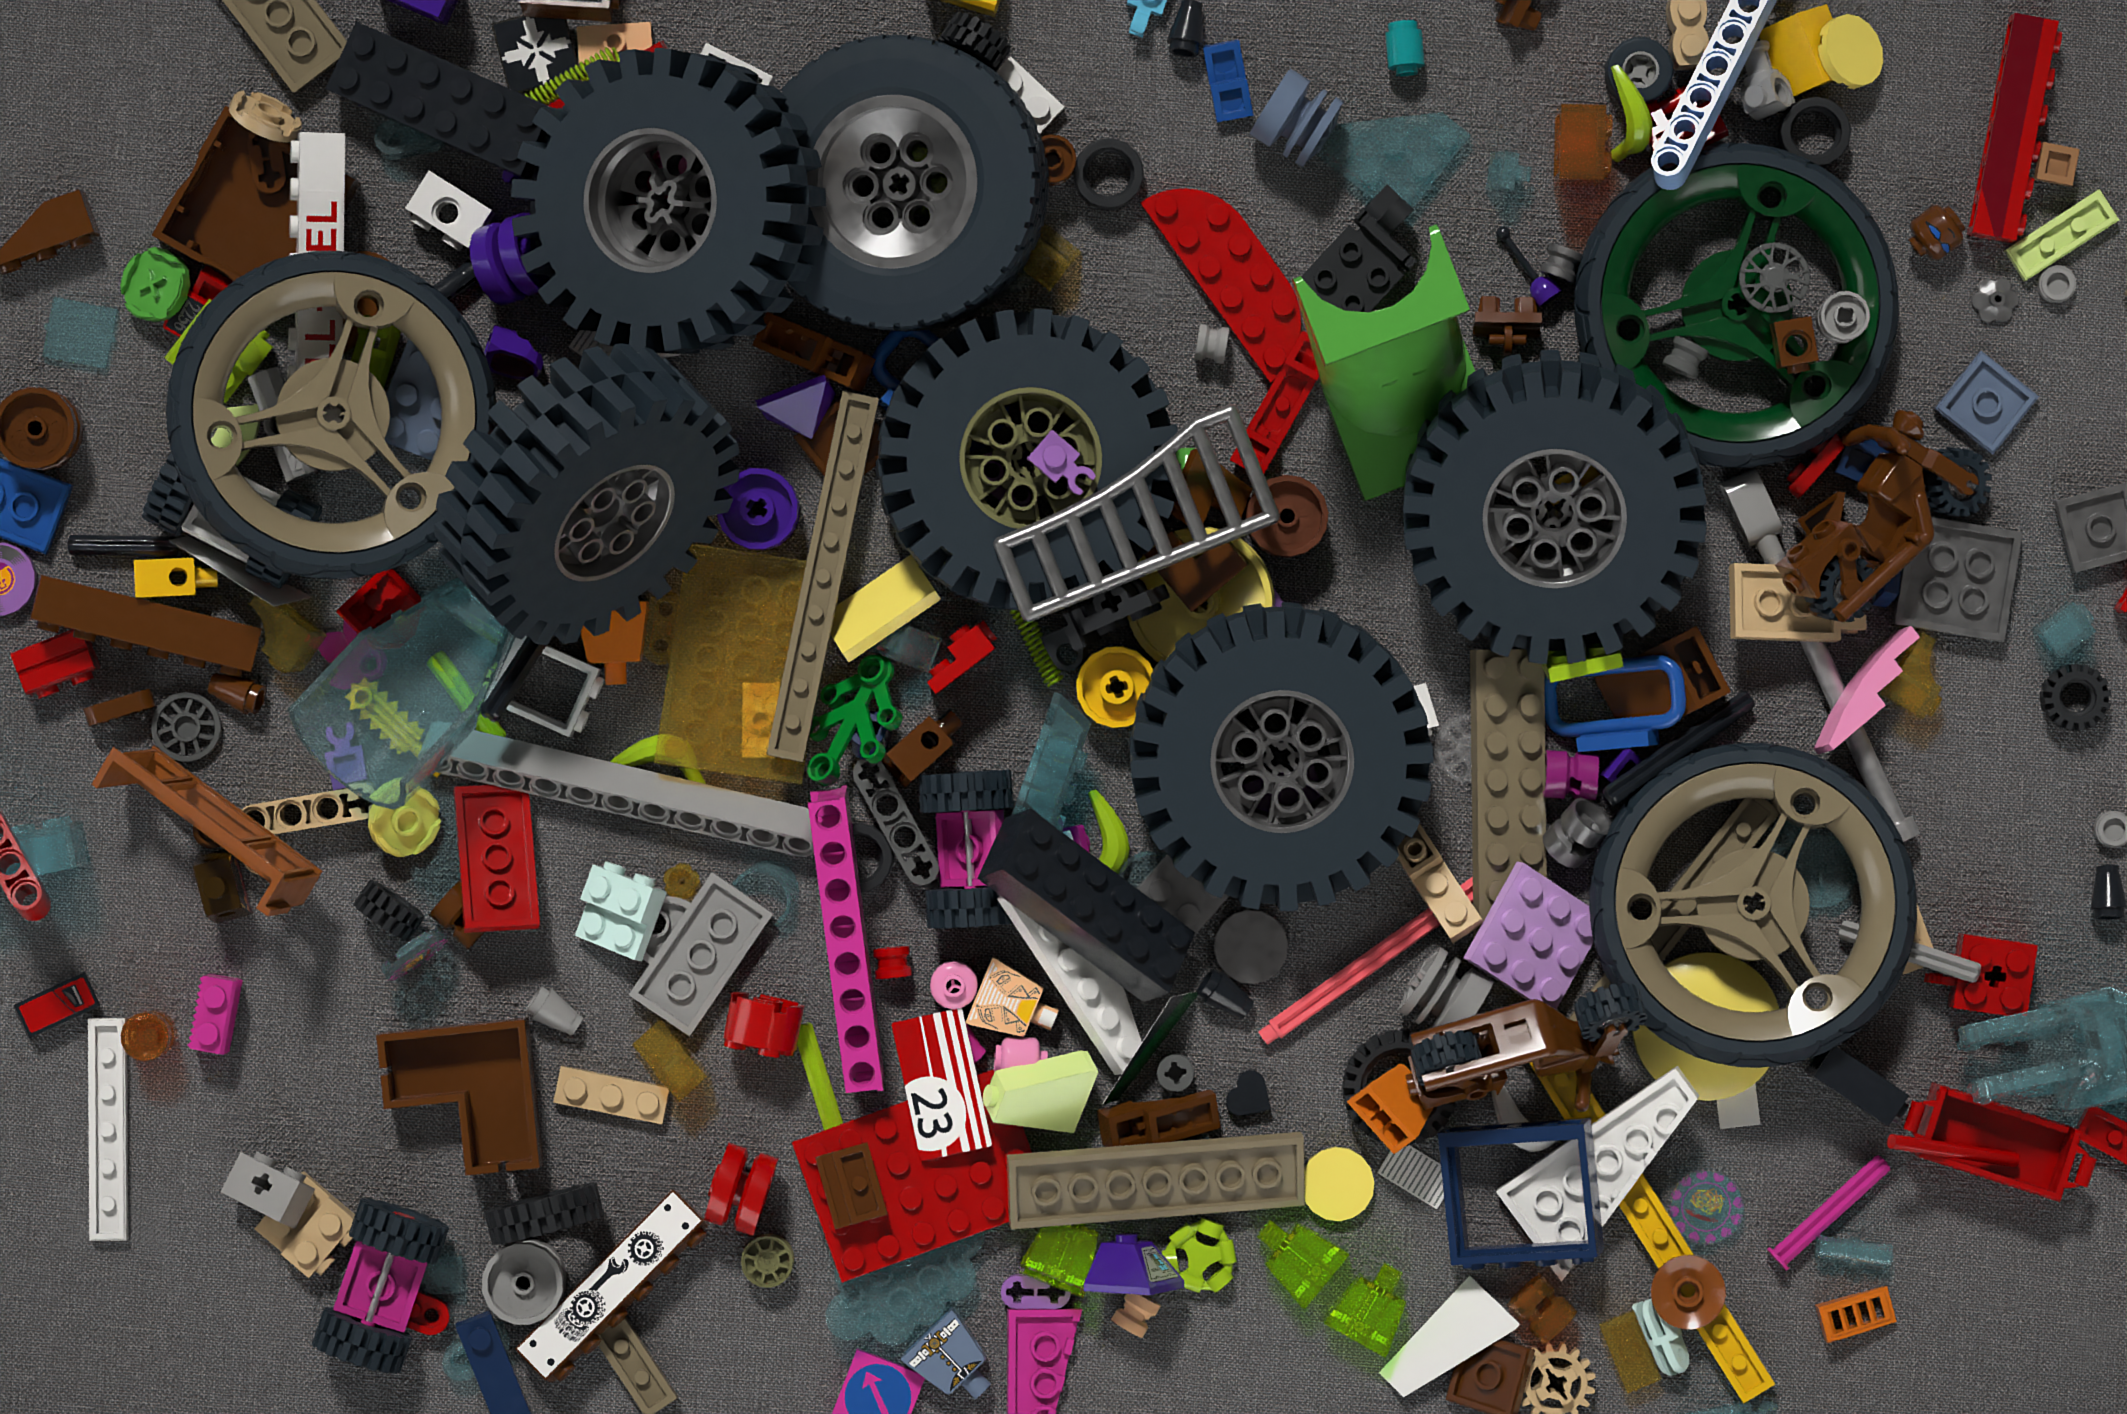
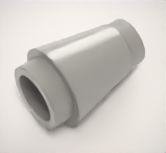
(553, 1011)

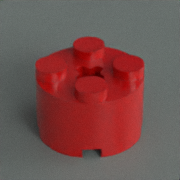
(764, 1024)

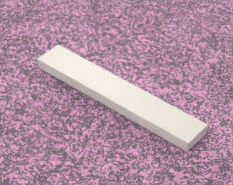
(107, 1130)

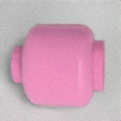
(949, 971)
(1017, 1052)

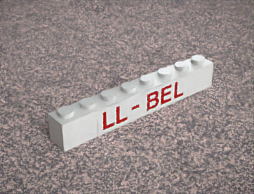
(317, 227)

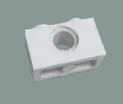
(432, 196)

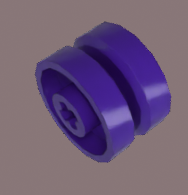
(498, 263)
(781, 507)

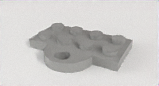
(698, 951)

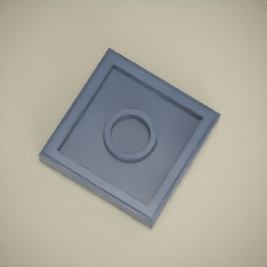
(1986, 402)

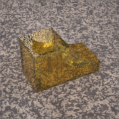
(288, 636)
(1915, 687)
(670, 1060)

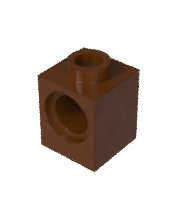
(1802, 329)

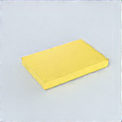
(882, 608)

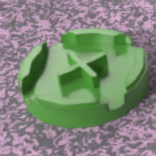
(155, 284)

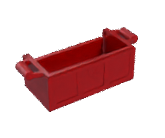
(2042, 1144)

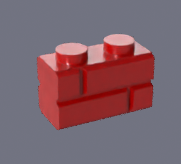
(55, 662)

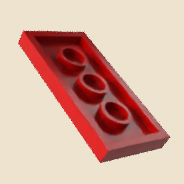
(496, 859)

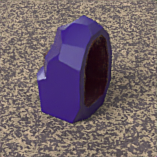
(512, 355)

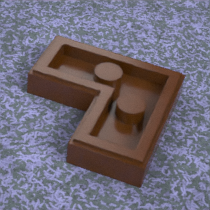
(1202, 489)
(1200, 577)

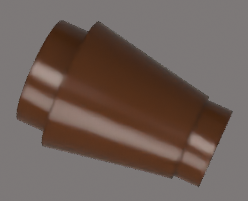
(238, 692)

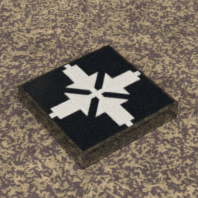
(534, 51)

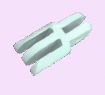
(1662, 1338)

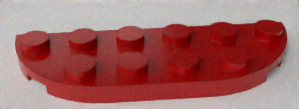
(1231, 272)

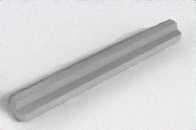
(1926, 956)

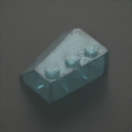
(1054, 762)

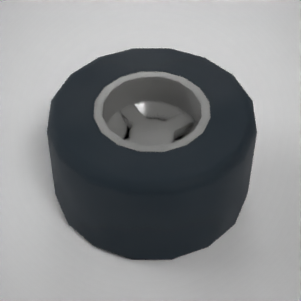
(1650, 66)

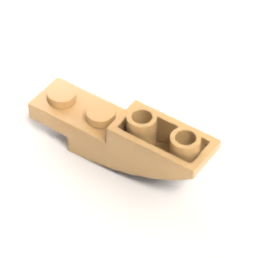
(1437, 885)

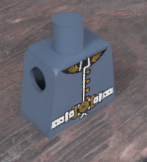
(949, 1356)

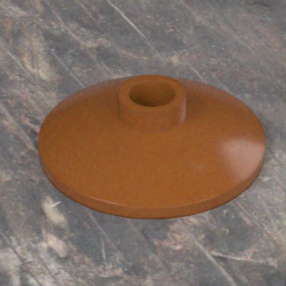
(1692, 1310)

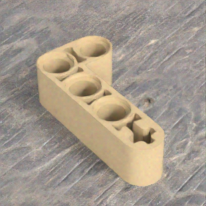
(311, 813)

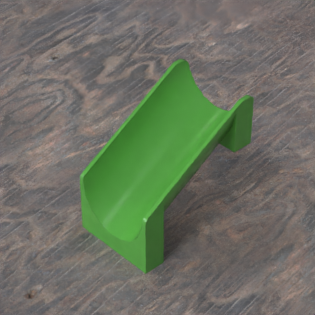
(1389, 368)

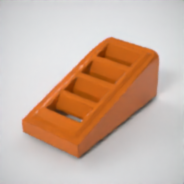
(1826, 1322)

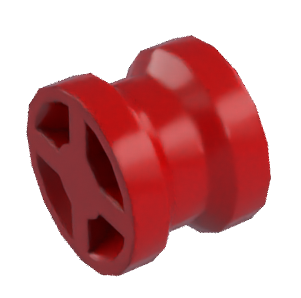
(892, 962)

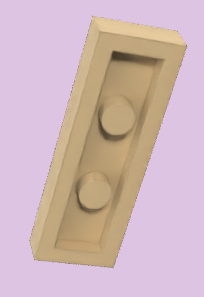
(611, 1094)

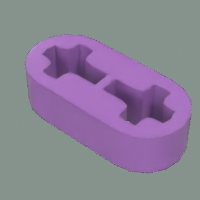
(1031, 1301)

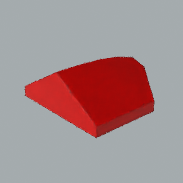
(377, 601)

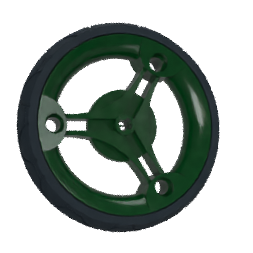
(1802, 191)

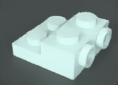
(619, 910)

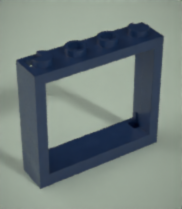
(1512, 1255)

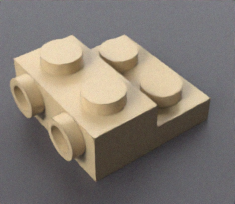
(317, 1234)

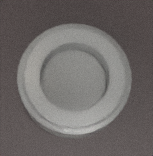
(2056, 284)
(2111, 829)

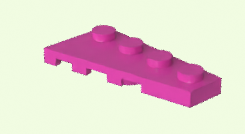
(1038, 1357)

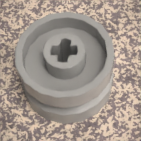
(536, 1262)

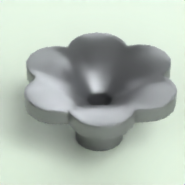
(1986, 304)

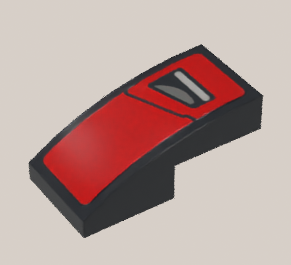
(56, 1005)

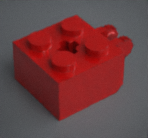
(2009, 993)

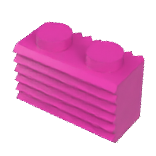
(215, 1014)

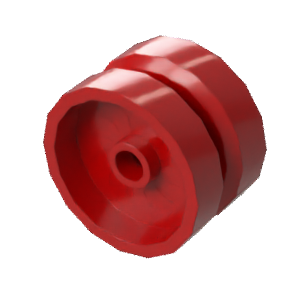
(739, 1188)

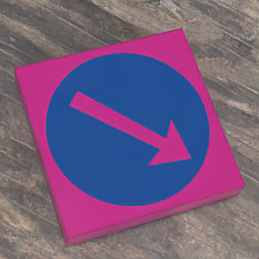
(878, 1387)

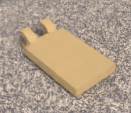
(1768, 611)

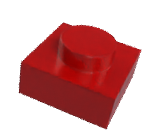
(210, 283)

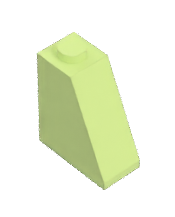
(1042, 1093)

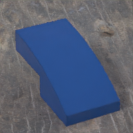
(1227, 80)

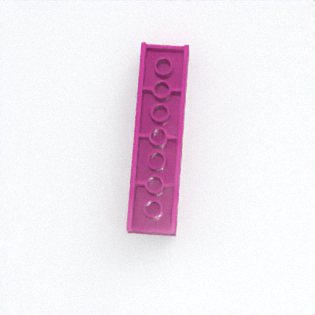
(846, 940)

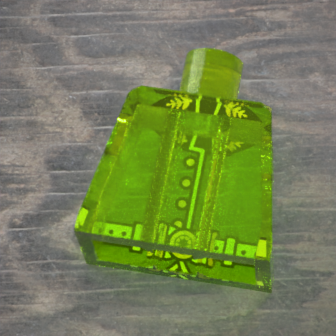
(1061, 1257)
(1301, 1259)
(1369, 1310)

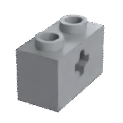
(249, 1185)

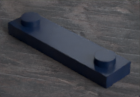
(492, 1365)

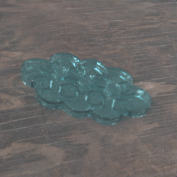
(903, 1293)

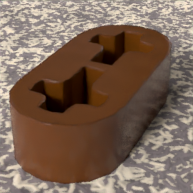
(258, 168)
(119, 707)

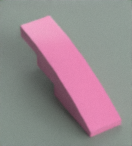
(1860, 696)

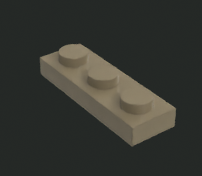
(636, 1368)

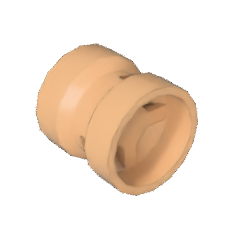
(1135, 1313)

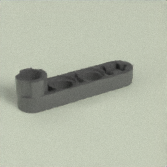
(900, 819)

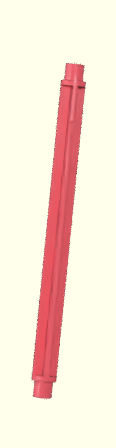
(1354, 973)

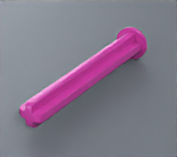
(1829, 1211)

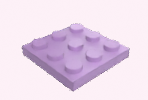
(1533, 937)

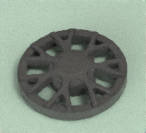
(1774, 277)

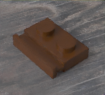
(851, 1185)

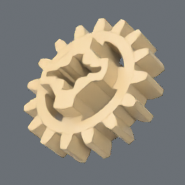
(1569, 1371)

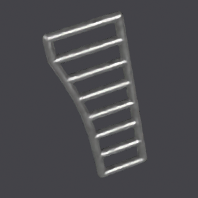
(1135, 478)

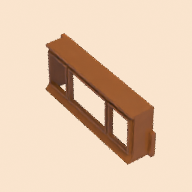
(285, 869)

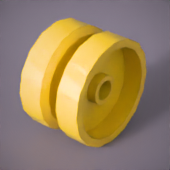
(1095, 680)

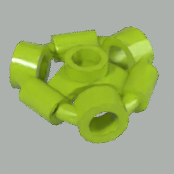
(1202, 1255)

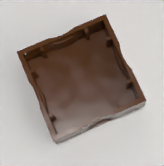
(221, 212)

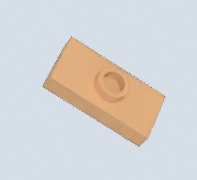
(621, 36)

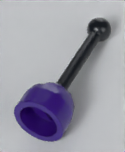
(1542, 288)

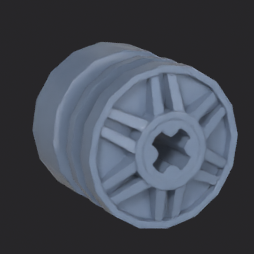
(1296, 118)

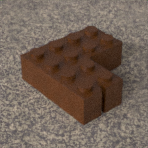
(486, 1072)

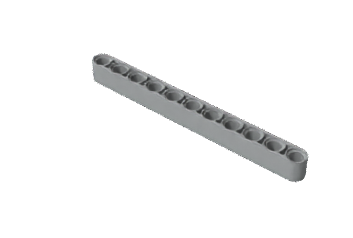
(632, 792)

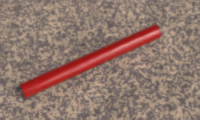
(1953, 1150)

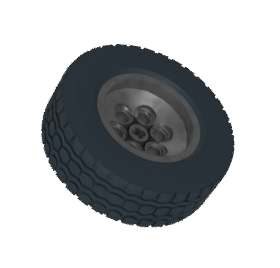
(975, 135)

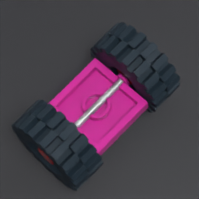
(964, 844)
(380, 1286)

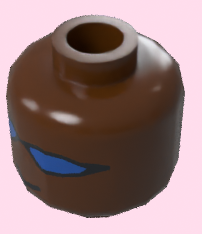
(1936, 232)

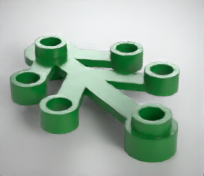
(852, 716)

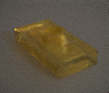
(1629, 1351)

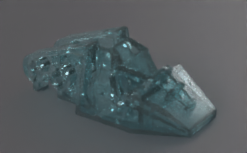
(2079, 1083)

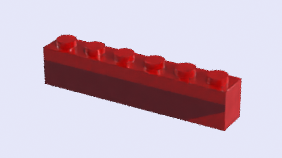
(2013, 128)

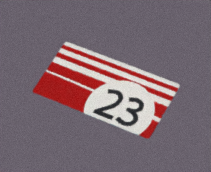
(941, 1084)

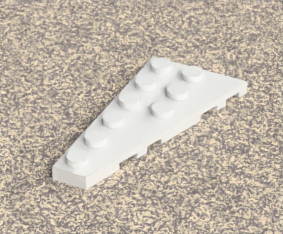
(1090, 993)
(1549, 1193)

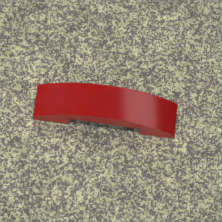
(1281, 403)

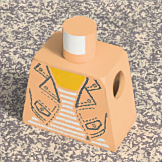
(1009, 1001)

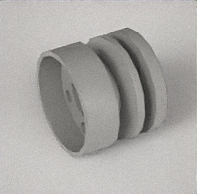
(1442, 992)

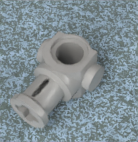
(1765, 88)

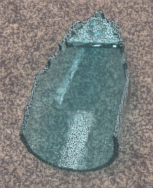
(385, 712)

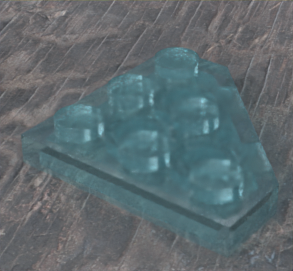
(1394, 151)

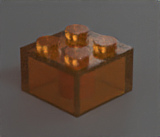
(1580, 145)

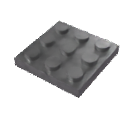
(1961, 581)

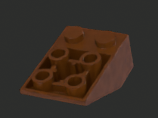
(1649, 691)

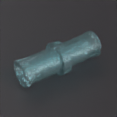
(1853, 1251)

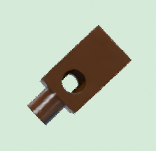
(911, 758)

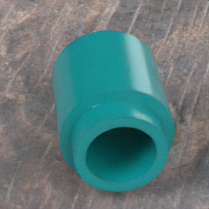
(1404, 47)

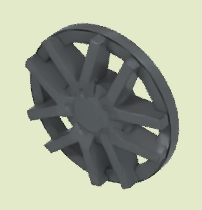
(186, 726)

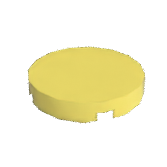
(1850, 51)
(407, 828)
(1338, 1183)

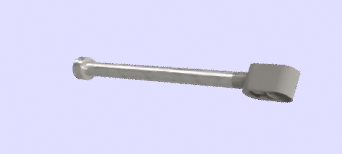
(1759, 526)

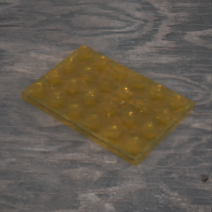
(730, 664)

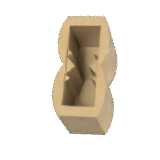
(1688, 35)

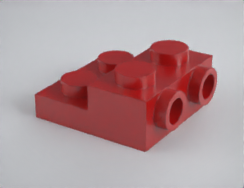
(968, 648)

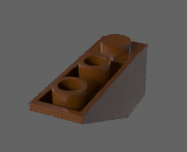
(51, 227)

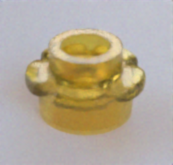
(677, 872)

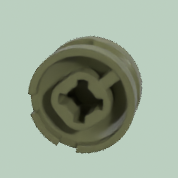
(767, 1260)

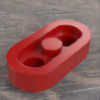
(1804, 476)
(418, 1319)

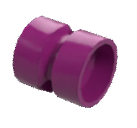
(1571, 775)

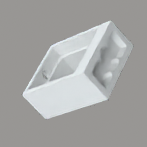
(578, 716)

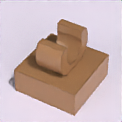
(2056, 164)

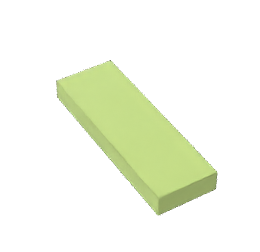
(2061, 235)

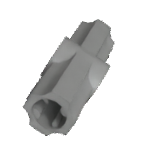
(266, 389)

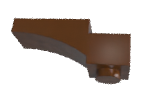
(814, 352)
(1158, 1120)

